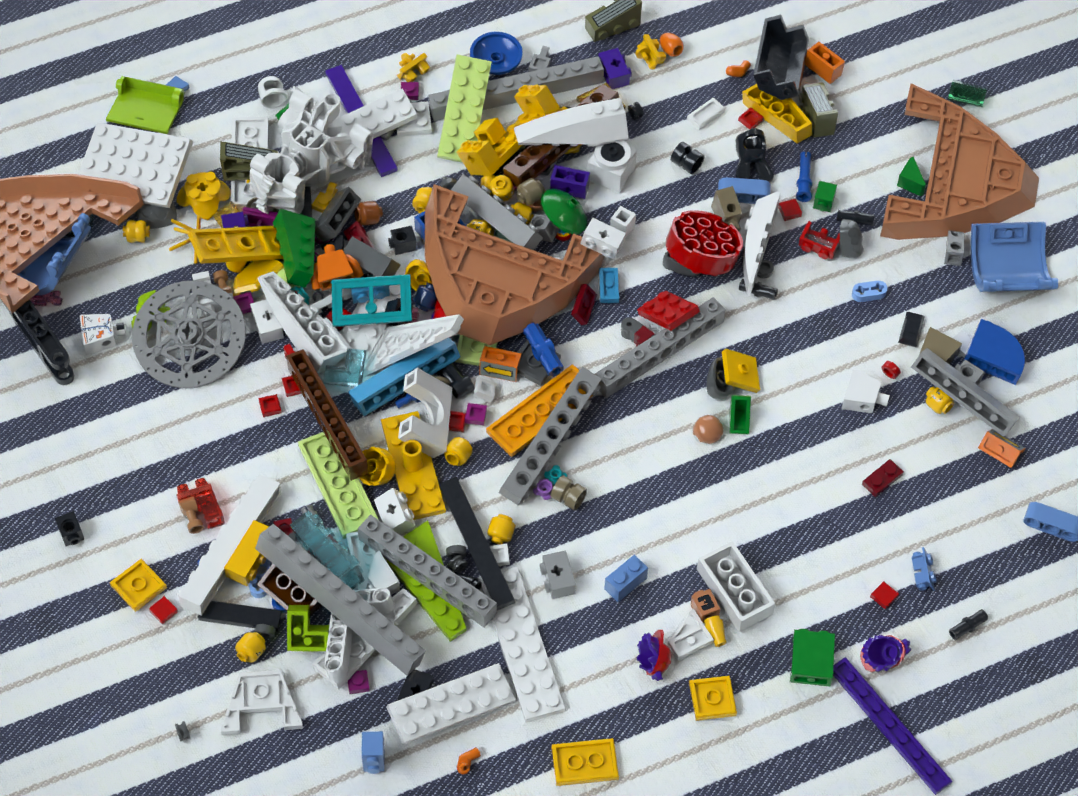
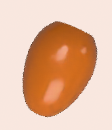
(671, 44)

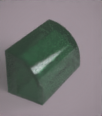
(967, 93)

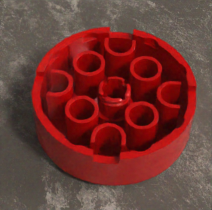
(704, 242)

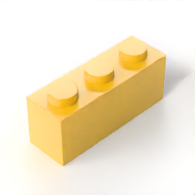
(246, 559)

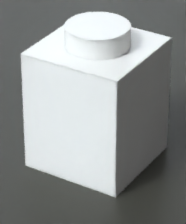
(623, 220)

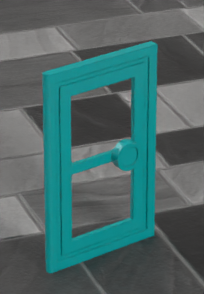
(371, 317)

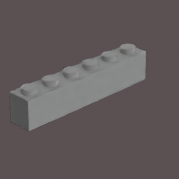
(496, 214)
(965, 392)

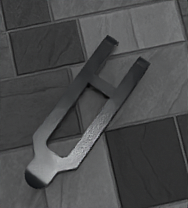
(45, 345)

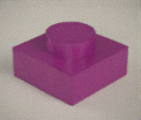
(411, 89)
(244, 302)
(476, 414)
(358, 682)

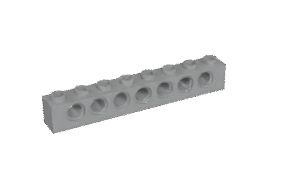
(659, 348)
(583, 380)
(427, 571)

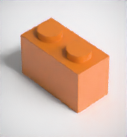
(824, 62)

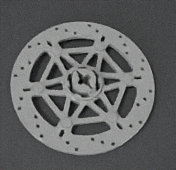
(194, 339)

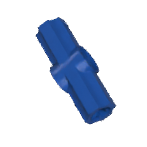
(543, 349)

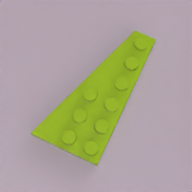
(440, 611)

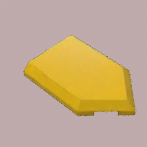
(248, 277)

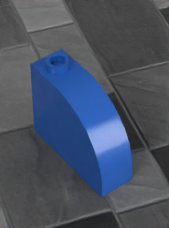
(996, 352)

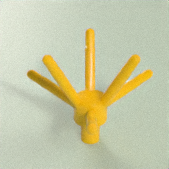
(186, 232)

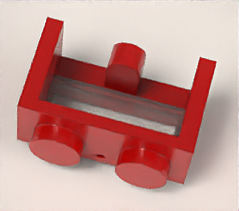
(819, 242)

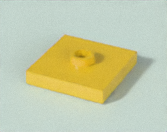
(740, 370)
(138, 585)
(712, 698)

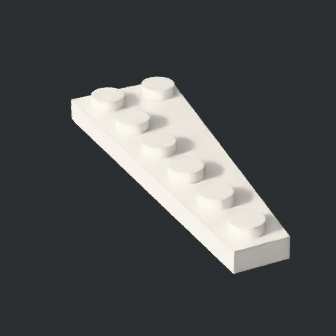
(360, 649)

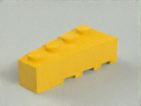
(781, 114)

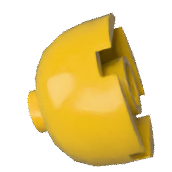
(380, 466)

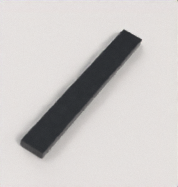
(476, 543)

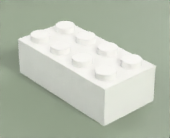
(735, 586)

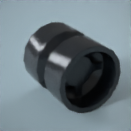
(688, 158)

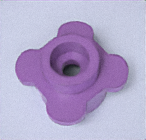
(543, 484)

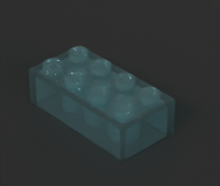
(326, 549)

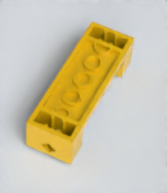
(486, 159)

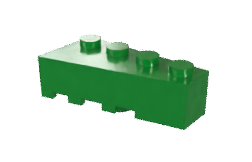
(297, 243)

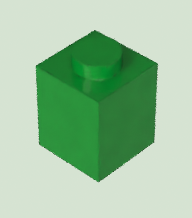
(824, 196)

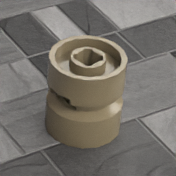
(566, 491)

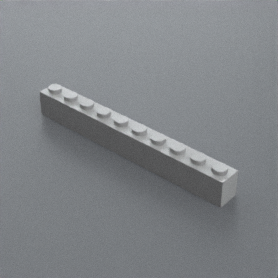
(557, 78)
(340, 599)

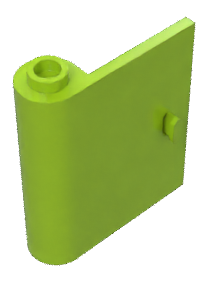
(145, 104)

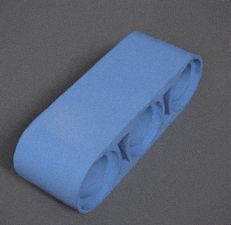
(746, 189)
(1052, 521)

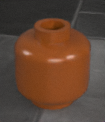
(368, 213)

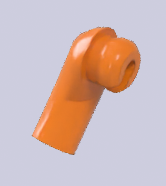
(738, 71)
(465, 759)

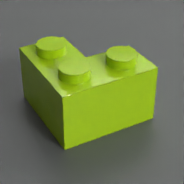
(302, 635)

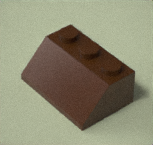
(285, 590)

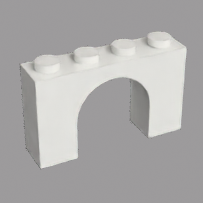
(437, 399)

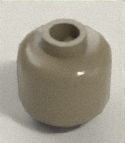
(530, 191)

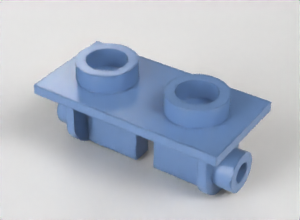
(926, 577)

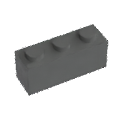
(336, 214)
(371, 259)

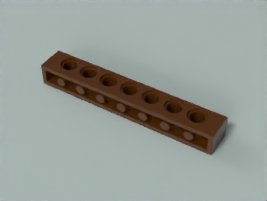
(539, 157)
(327, 415)

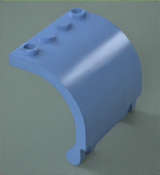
(1010, 257)
(52, 264)

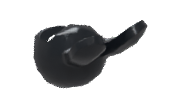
(752, 152)

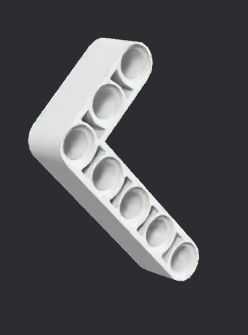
(340, 634)

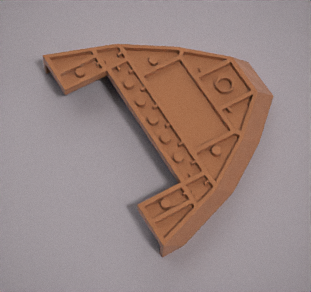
(970, 178)
(42, 211)
(494, 281)

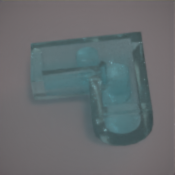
(351, 374)

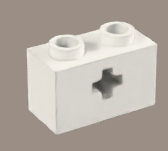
(603, 238)
(266, 322)
(395, 511)

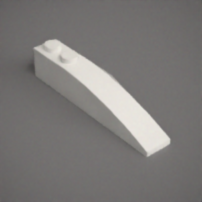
(585, 124)
(757, 237)
(303, 324)

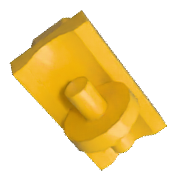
(649, 52)
(419, 63)

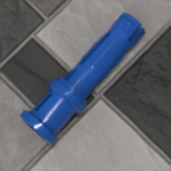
(804, 182)

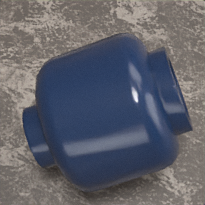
(425, 297)

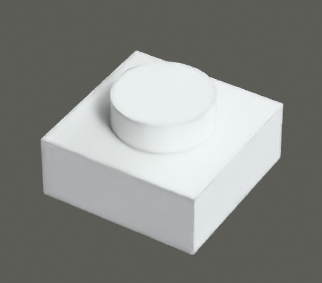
(484, 389)
(501, 554)

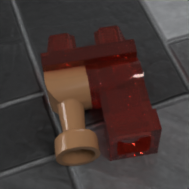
(196, 500)

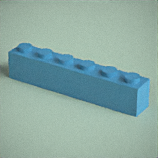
(390, 381)

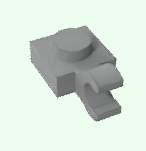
(540, 61)

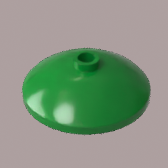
(564, 211)

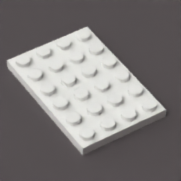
(140, 158)

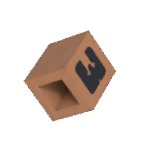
(704, 604)

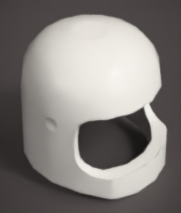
(272, 92)

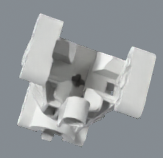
(308, 153)

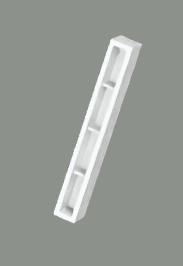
(210, 573)

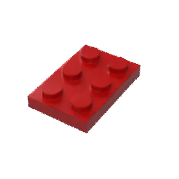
(668, 310)

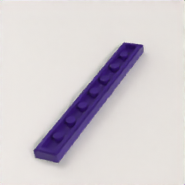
(350, 101)
(891, 726)

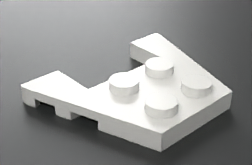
(260, 693)

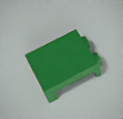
(812, 657)

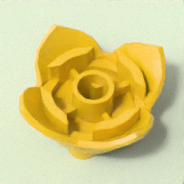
(203, 193)

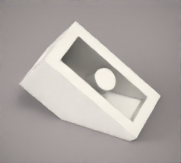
(382, 575)

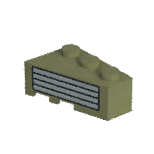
(613, 19)
(818, 109)
(236, 160)

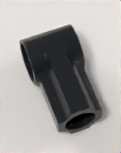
(460, 384)

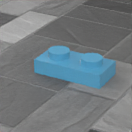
(609, 285)
(361, 295)

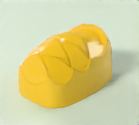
(419, 273)

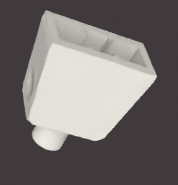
(863, 393)

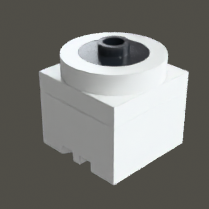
(612, 165)

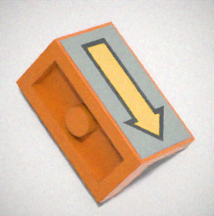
(499, 363)
(1001, 447)

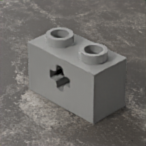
(557, 564)

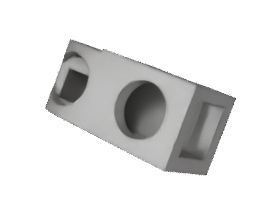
(954, 248)

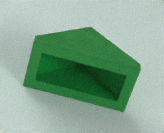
(911, 178)
(739, 414)

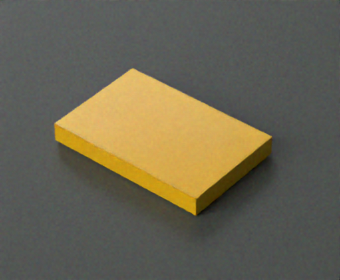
(584, 762)

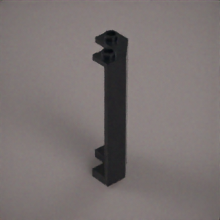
(781, 58)

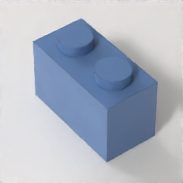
(626, 578)
(373, 752)

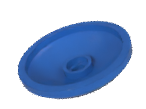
(498, 47)

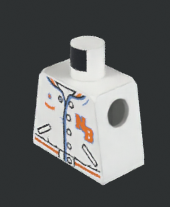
(99, 332)

